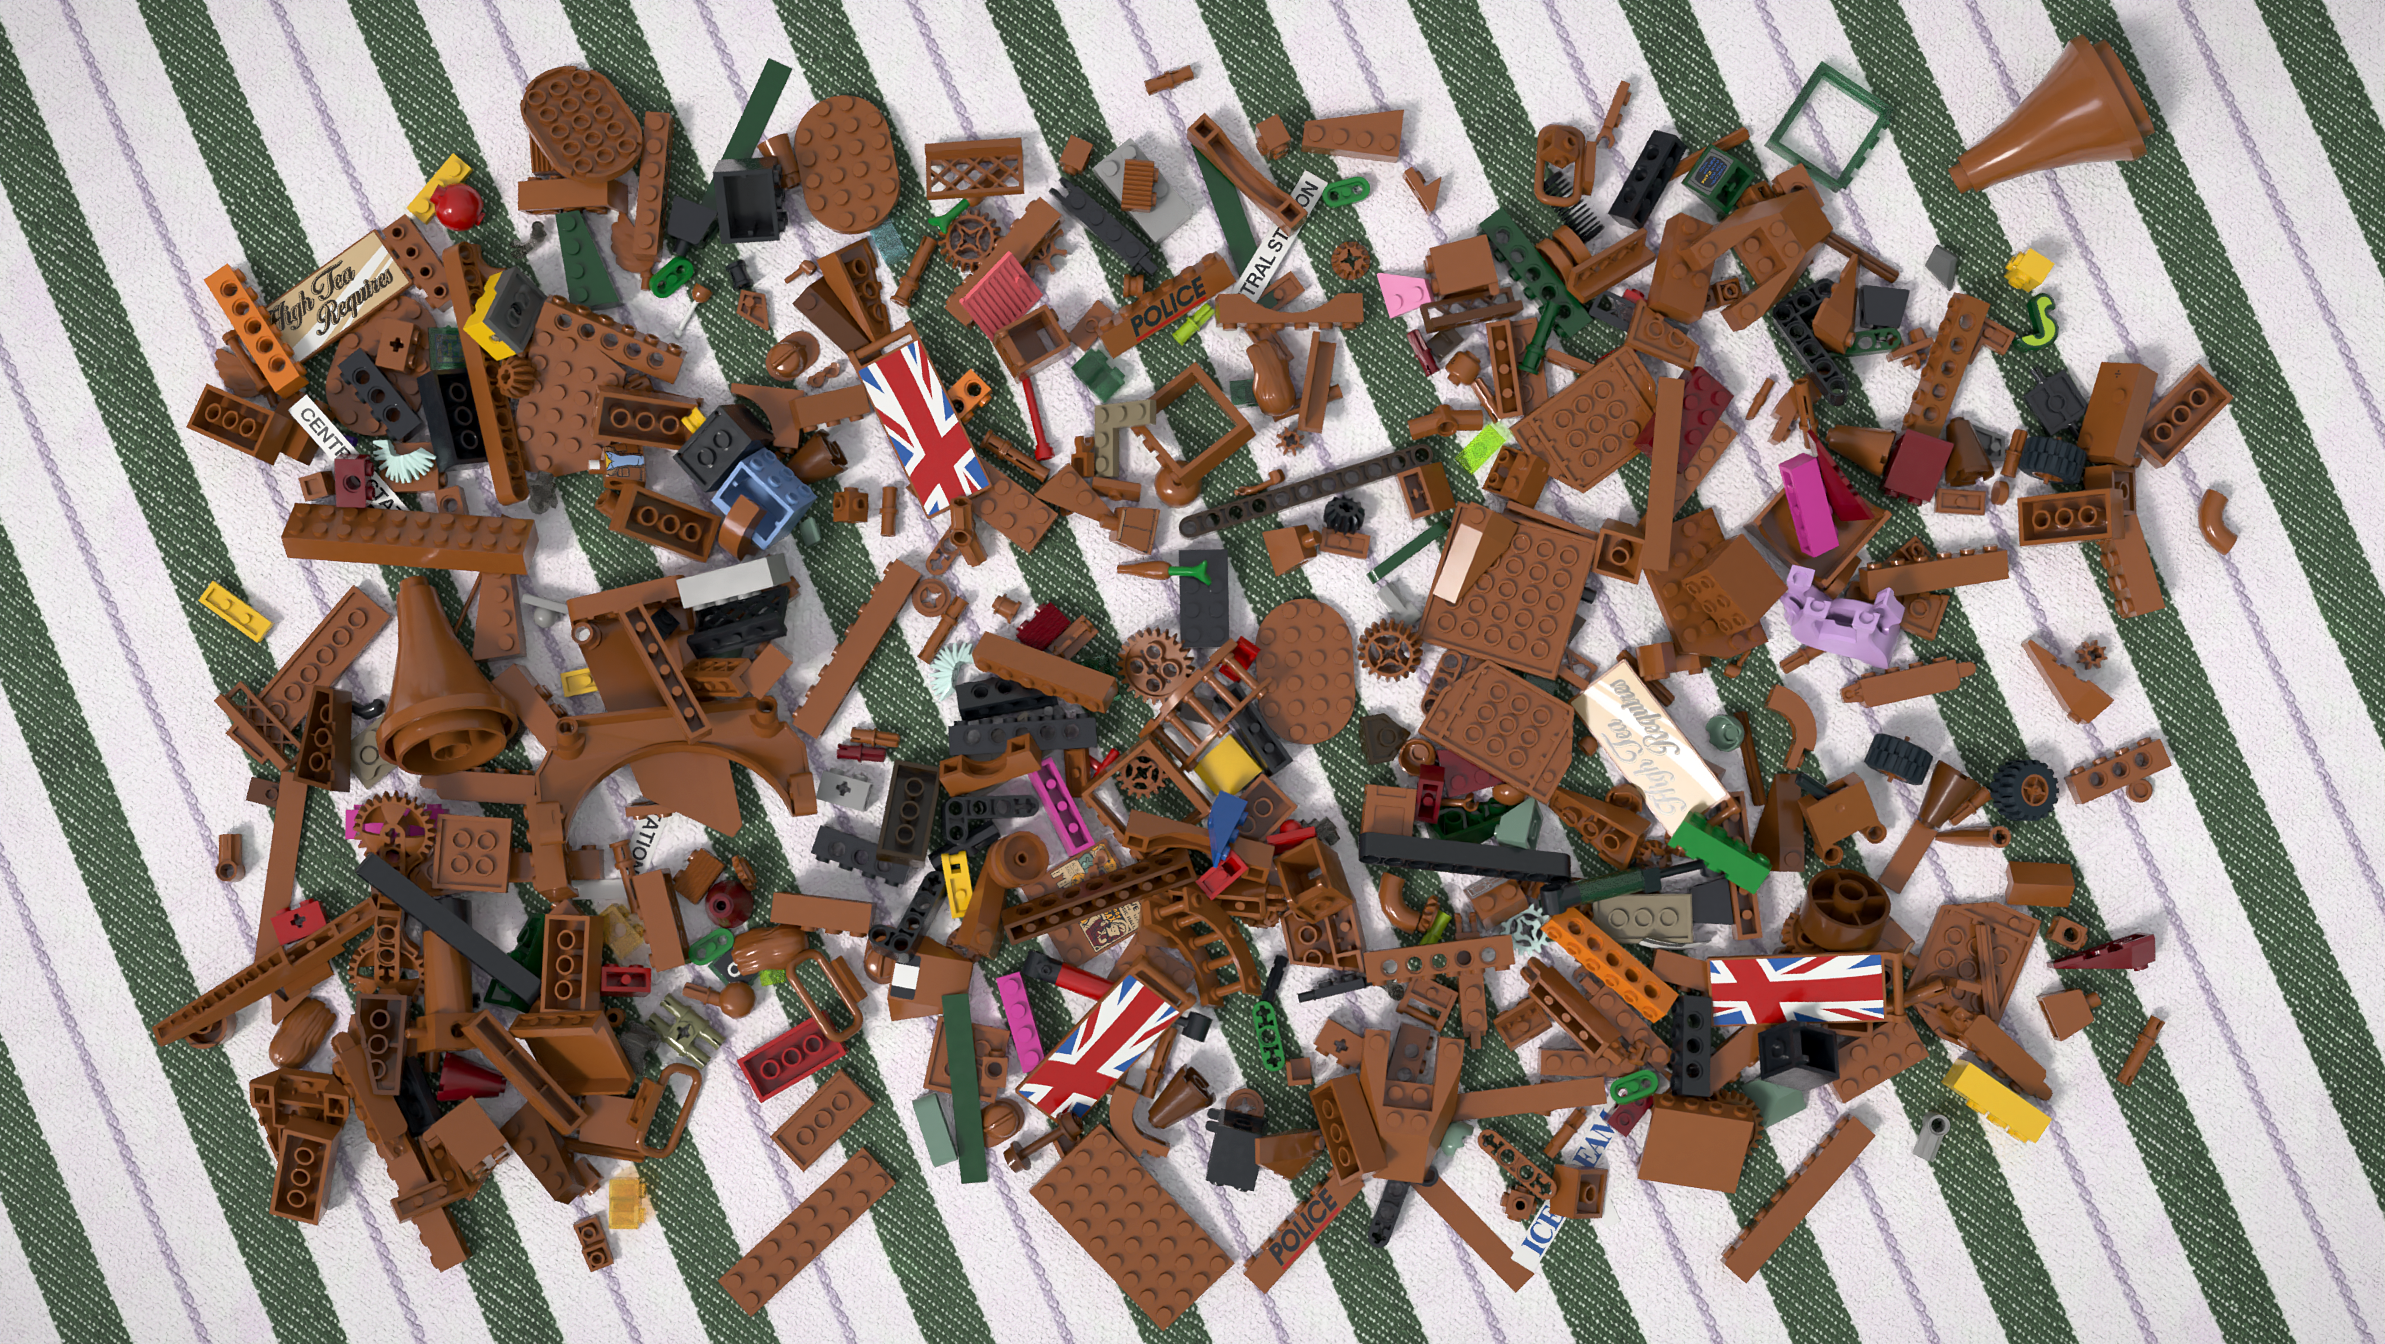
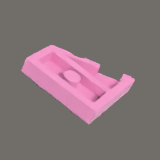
(1404, 293)

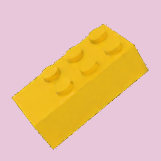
(1997, 1101)

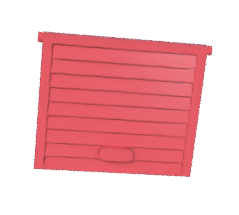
(1001, 296)

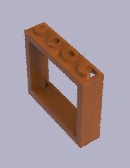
(1214, 454)
(1108, 817)

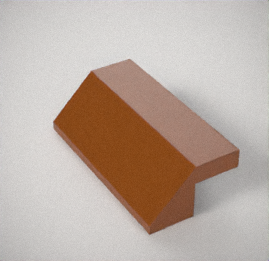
(1515, 389)

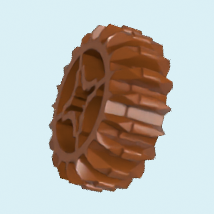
(962, 248)
(1378, 665)

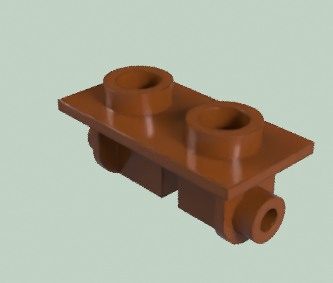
(1073, 638)

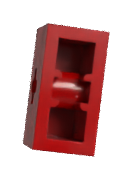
(285, 925)

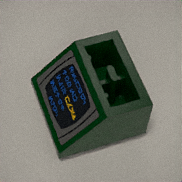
(1718, 179)

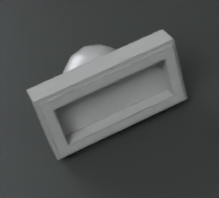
(546, 611)

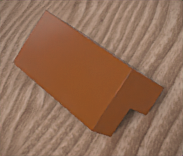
(2039, 884)

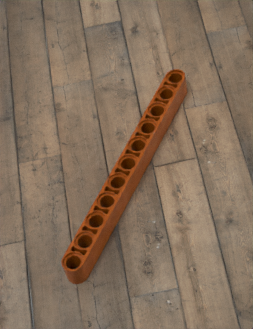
(491, 405)

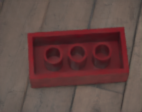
(1702, 407)

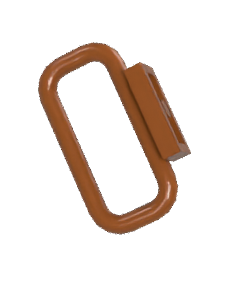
(1583, 169)
(844, 983)
(648, 1101)

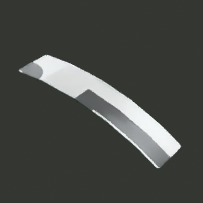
(1671, 946)

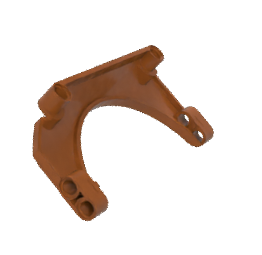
(613, 739)

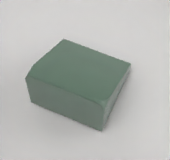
(810, 532)

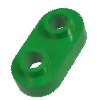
(1345, 192)
(671, 277)
(712, 946)
(1633, 1085)

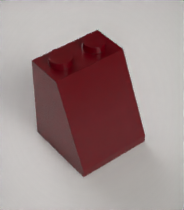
(1914, 467)

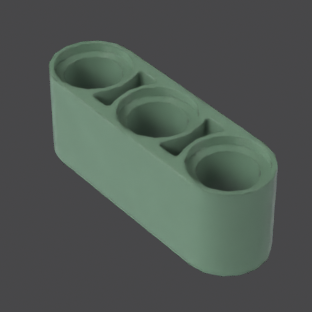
(935, 1129)

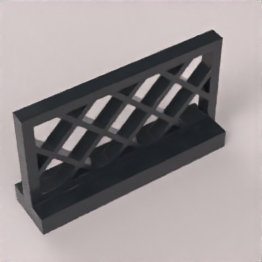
(741, 632)

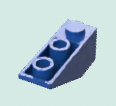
(1223, 821)

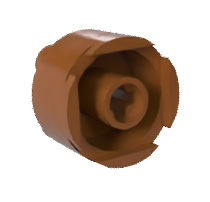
(213, 1035)

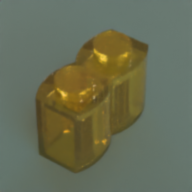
(626, 1202)

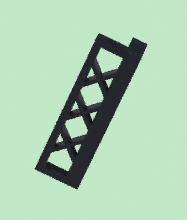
(1618, 321)

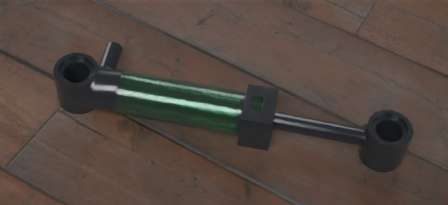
(1642, 877)

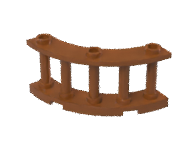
(1186, 693)
(1192, 947)

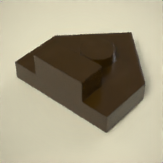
(1381, 738)

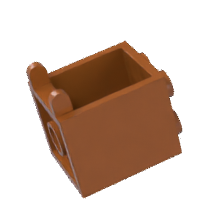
(1461, 268)
(1022, 347)
(1317, 896)
(469, 1139)

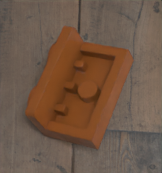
(1521, 1023)

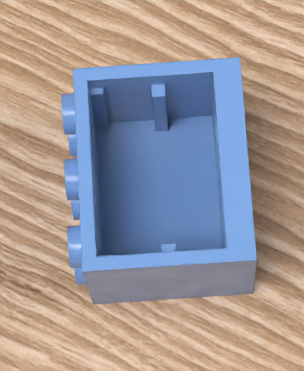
(771, 487)

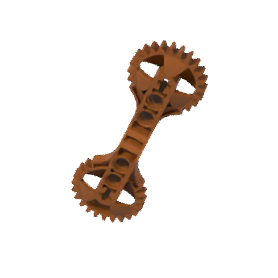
(412, 851)

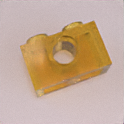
(633, 938)

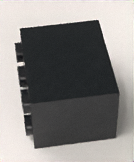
(750, 200)
(721, 444)

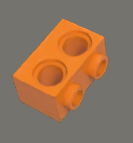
(959, 393)

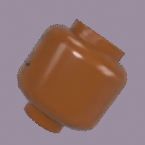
(1463, 368)

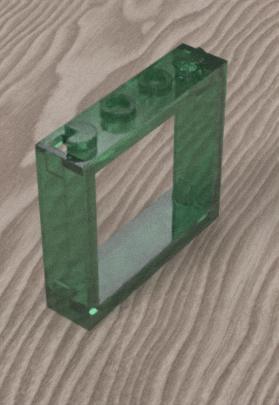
(1853, 91)

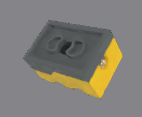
(506, 313)

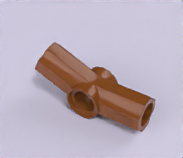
(1445, 422)
(963, 531)

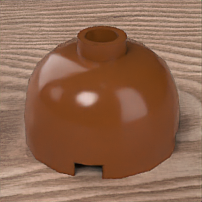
(1173, 493)

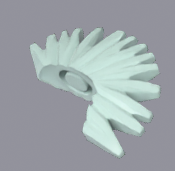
(403, 465)
(949, 669)

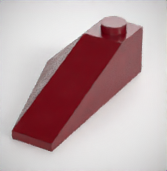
(1839, 491)
(2123, 953)

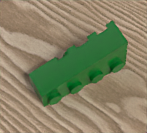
(1721, 852)

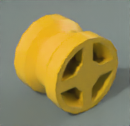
(694, 420)

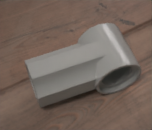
(1397, 605)
(1930, 1139)

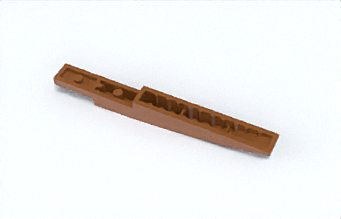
(267, 975)

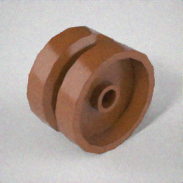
(1563, 252)
(1017, 860)

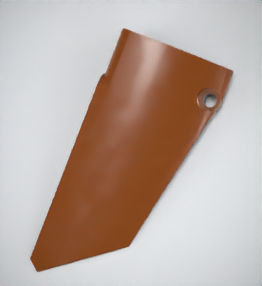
(683, 781)

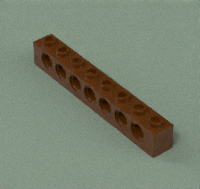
(1098, 895)

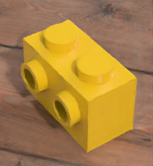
(2027, 270)

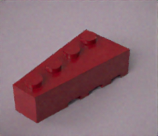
(1462, 775)

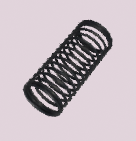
(1584, 237)

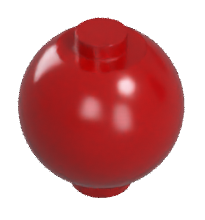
(458, 206)

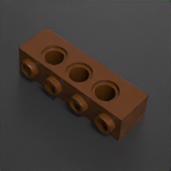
(1408, 1035)

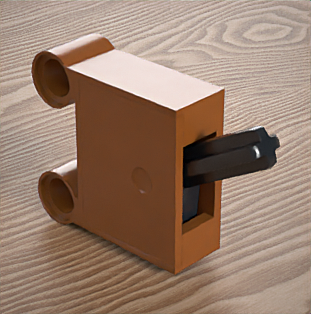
(1838, 812)

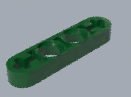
(1855, 350)
(1407, 551)

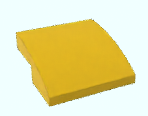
(1228, 767)

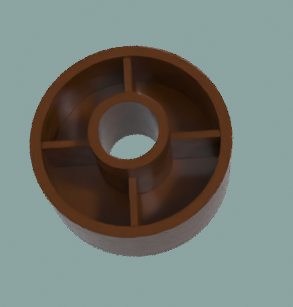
(1844, 910)

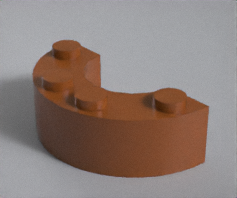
(1661, 659)

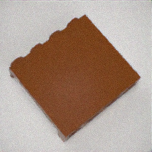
(576, 1051)
(1695, 1143)

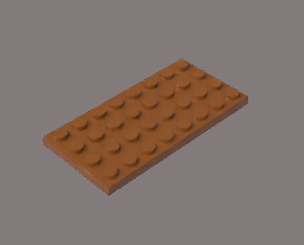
(1131, 1226)

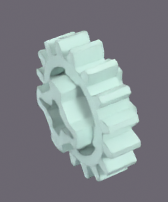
(1535, 924)

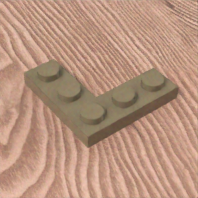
(1108, 421)

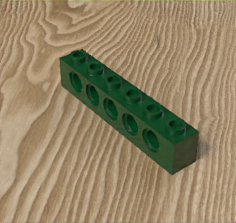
(1517, 242)

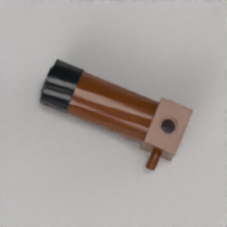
(446, 990)

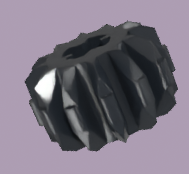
(1344, 515)

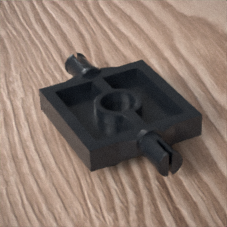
(2055, 402)
(1328, 988)

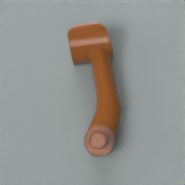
(1276, 477)
(1461, 802)

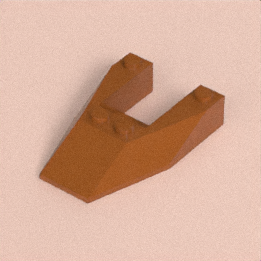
(1773, 242)
(1407, 1114)

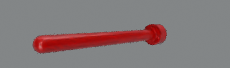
(1043, 449)

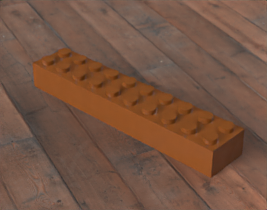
(410, 538)

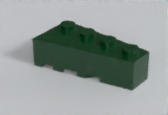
(584, 266)

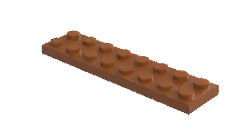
(316, 662)
(807, 1231)

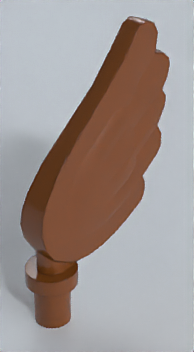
(622, 247)
(238, 379)

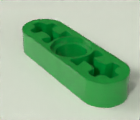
(1258, 1019)

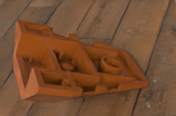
(298, 1093)

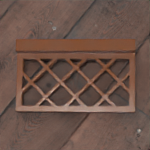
(973, 154)

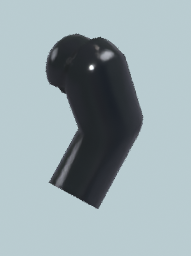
(370, 710)

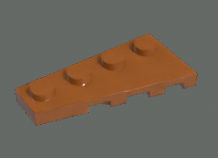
(1921, 613)

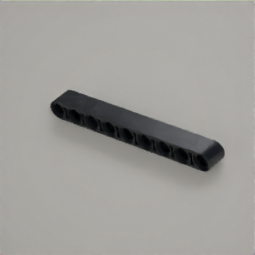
(1464, 858)
(450, 928)

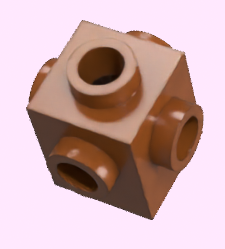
(1559, 148)
(850, 506)
(1512, 1196)

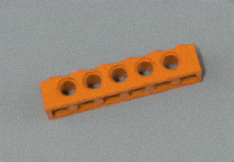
(222, 285)
(1611, 963)

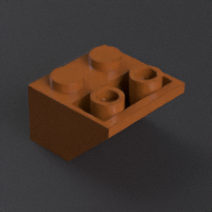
(1517, 477)
(1425, 491)

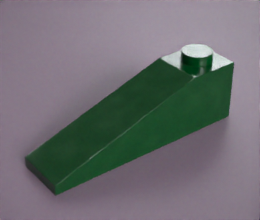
(1465, 826)
(530, 956)

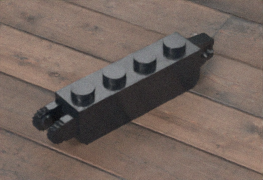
(1105, 228)

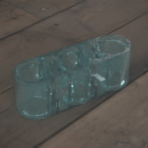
(888, 243)

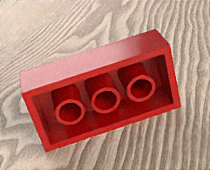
(790, 1058)

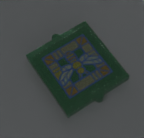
(445, 348)

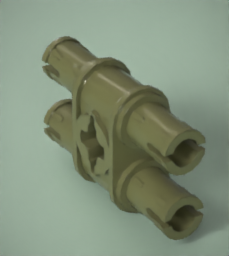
(699, 1028)

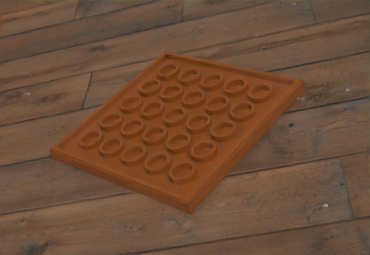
(1519, 606)

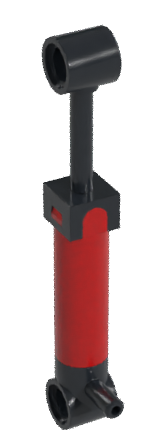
(1094, 987)

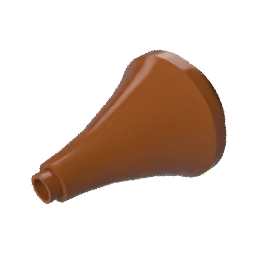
(2073, 117)
(440, 703)

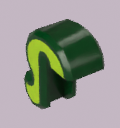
(2043, 325)

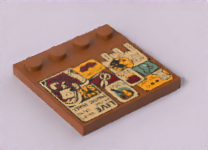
(1094, 935)

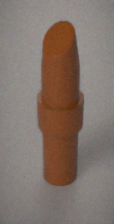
(1760, 399)

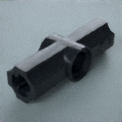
(976, 840)

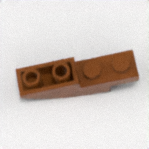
(1787, 410)

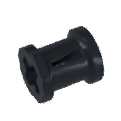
(739, 275)

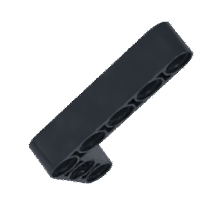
(1808, 343)

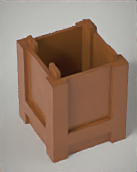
(1388, 810)

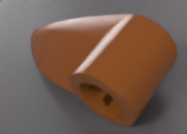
(1975, 836)

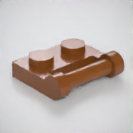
(1431, 994)

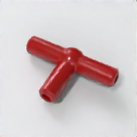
(1098, 766)

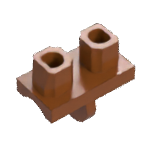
(1919, 342)

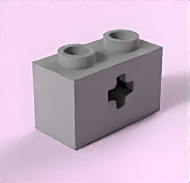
(855, 799)

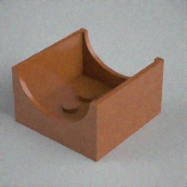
(1776, 531)

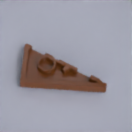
(1071, 492)

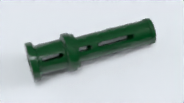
(1536, 348)

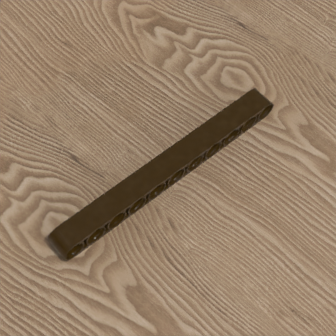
(1296, 500)

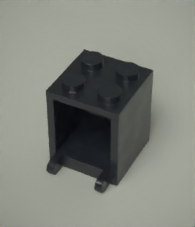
(1798, 1055)
(1233, 1148)

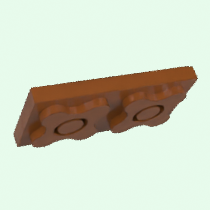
(822, 1119)

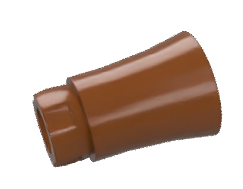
(780, 147)

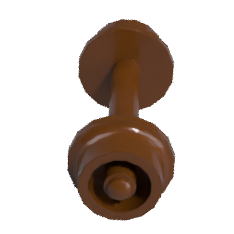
(1018, 1157)

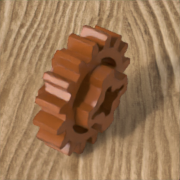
(1152, 786)

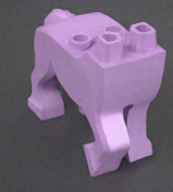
(1842, 624)

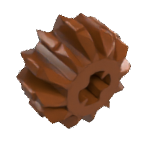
(515, 377)

